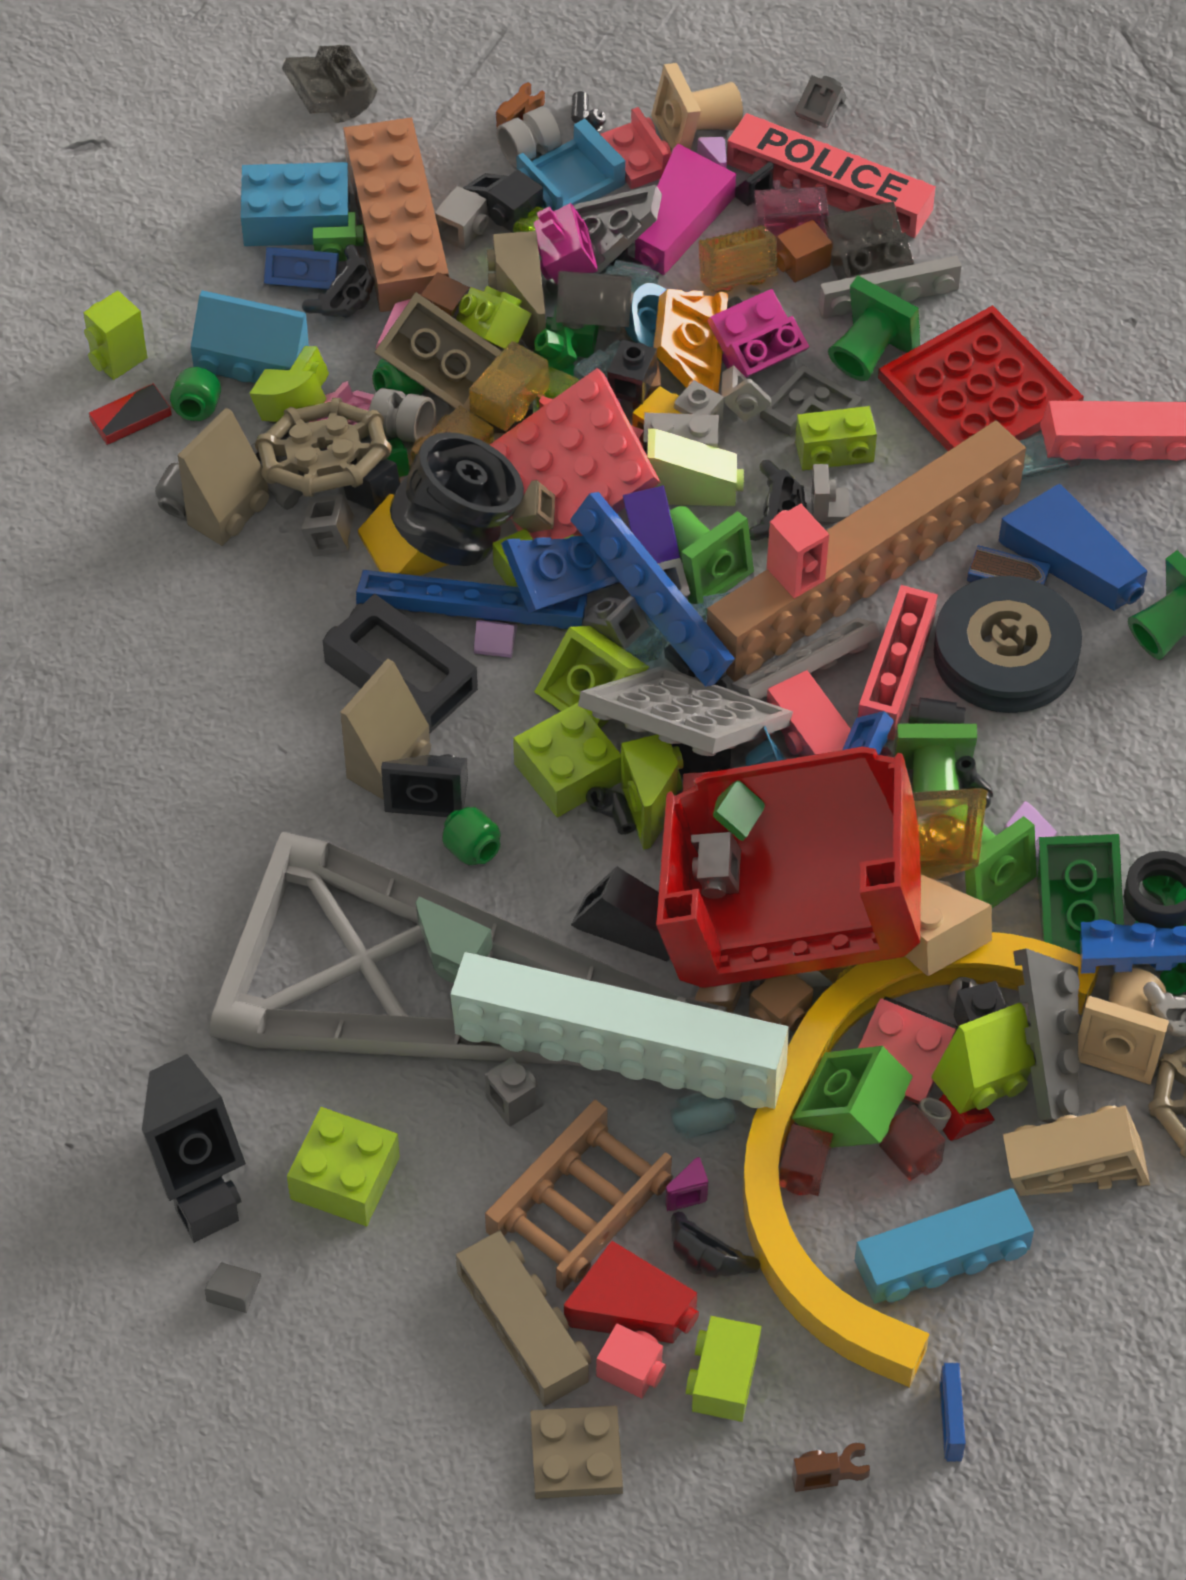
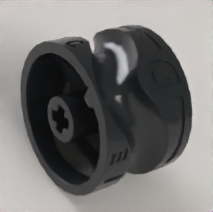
(456, 499)

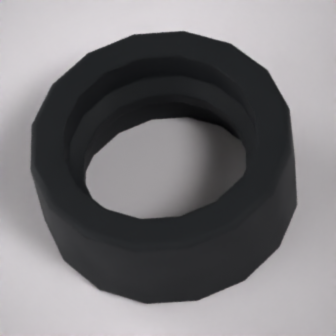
(1143, 910)

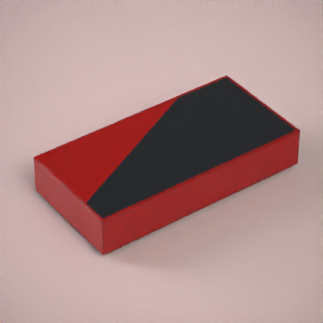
(130, 414)

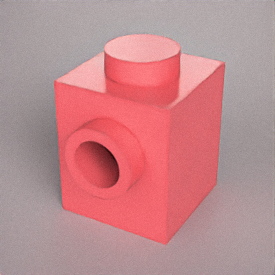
(631, 1361)

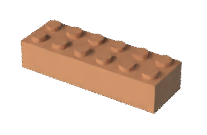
(394, 209)

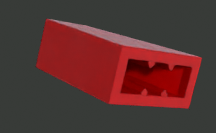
(631, 1294)

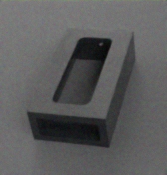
(359, 665)

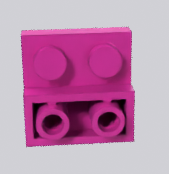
(757, 334)

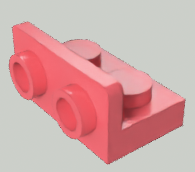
(641, 148)

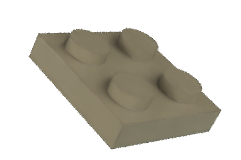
(576, 1452)

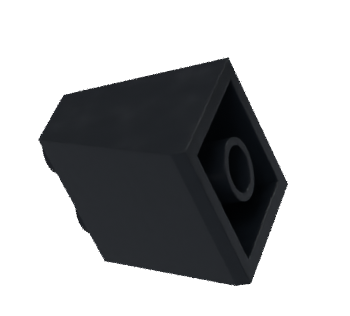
(187, 1128)

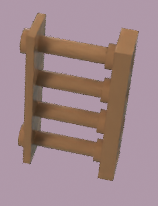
(564, 1157)

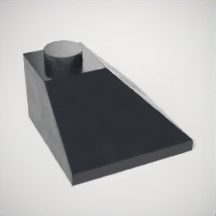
(425, 785)

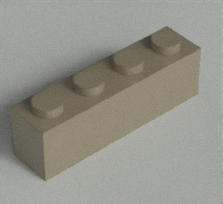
(523, 1318)

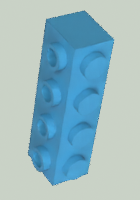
(944, 1246)

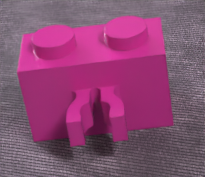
(563, 242)

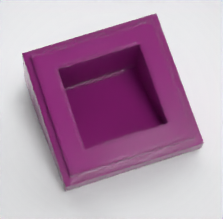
(688, 1187)

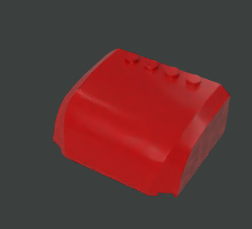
(821, 873)

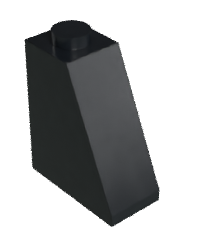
(623, 913)

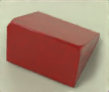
(966, 1122)

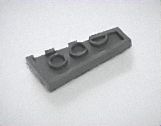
(1053, 1036)

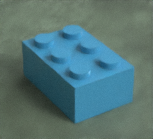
(290, 200)

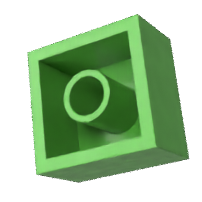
(854, 1095)

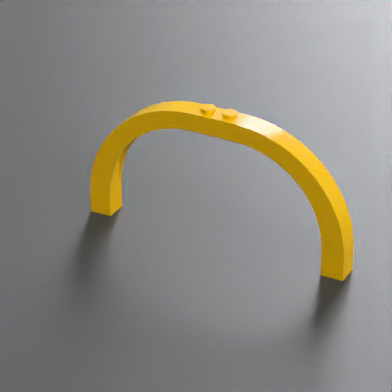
(814, 1300)

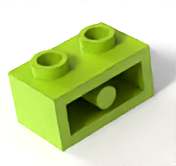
(493, 316)
(115, 335)
(836, 437)
(725, 1368)

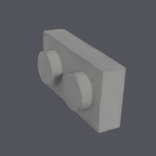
(695, 427)

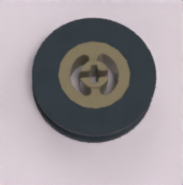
(1015, 615)

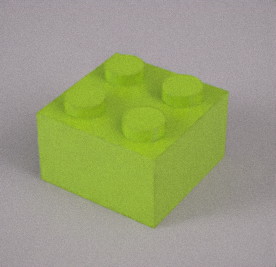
(567, 759)
(343, 1166)

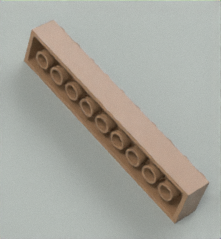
(873, 547)

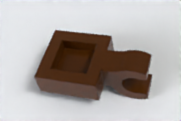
(823, 1470)

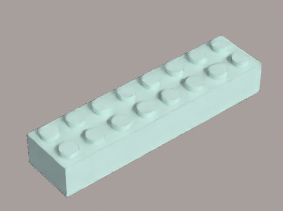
(620, 1030)

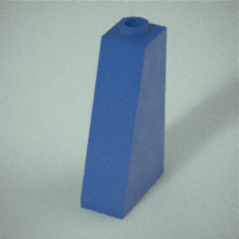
(1076, 545)

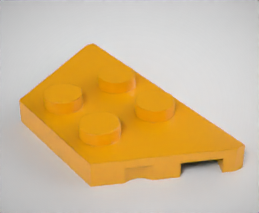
(685, 338)

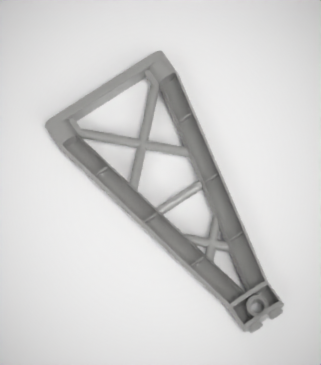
(316, 862)

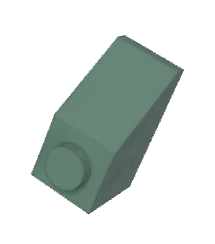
(449, 936)

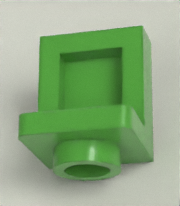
(337, 238)

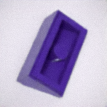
(652, 522)

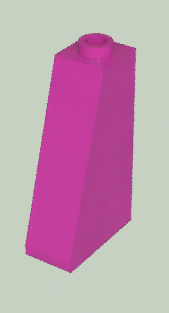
(691, 199)

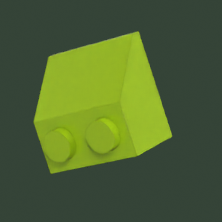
(584, 662)
(647, 775)
(986, 1060)

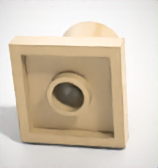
(682, 112)
(1123, 1031)

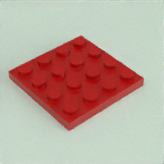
(977, 377)

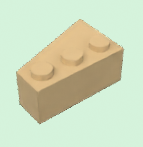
(950, 926)
(1076, 1151)

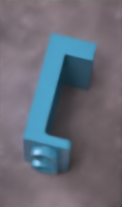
(576, 170)

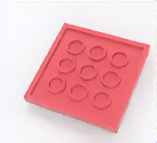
(579, 448)

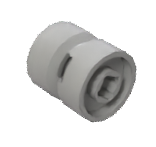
(533, 135)
(404, 415)

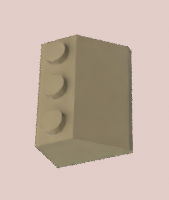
(437, 351)

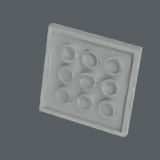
(684, 710)

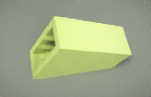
(694, 471)

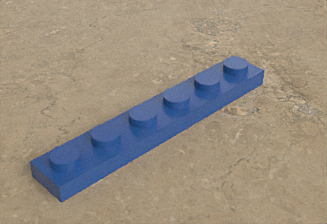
(652, 589)
(465, 599)

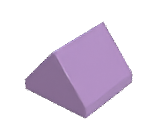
(494, 638)

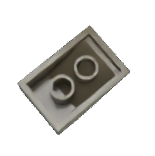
(519, 274)
(221, 480)
(381, 727)

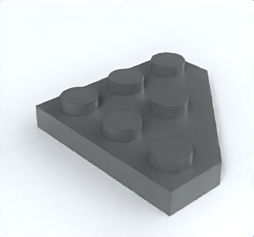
(616, 223)

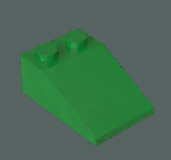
(1077, 884)

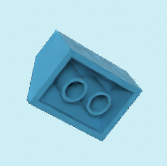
(245, 336)

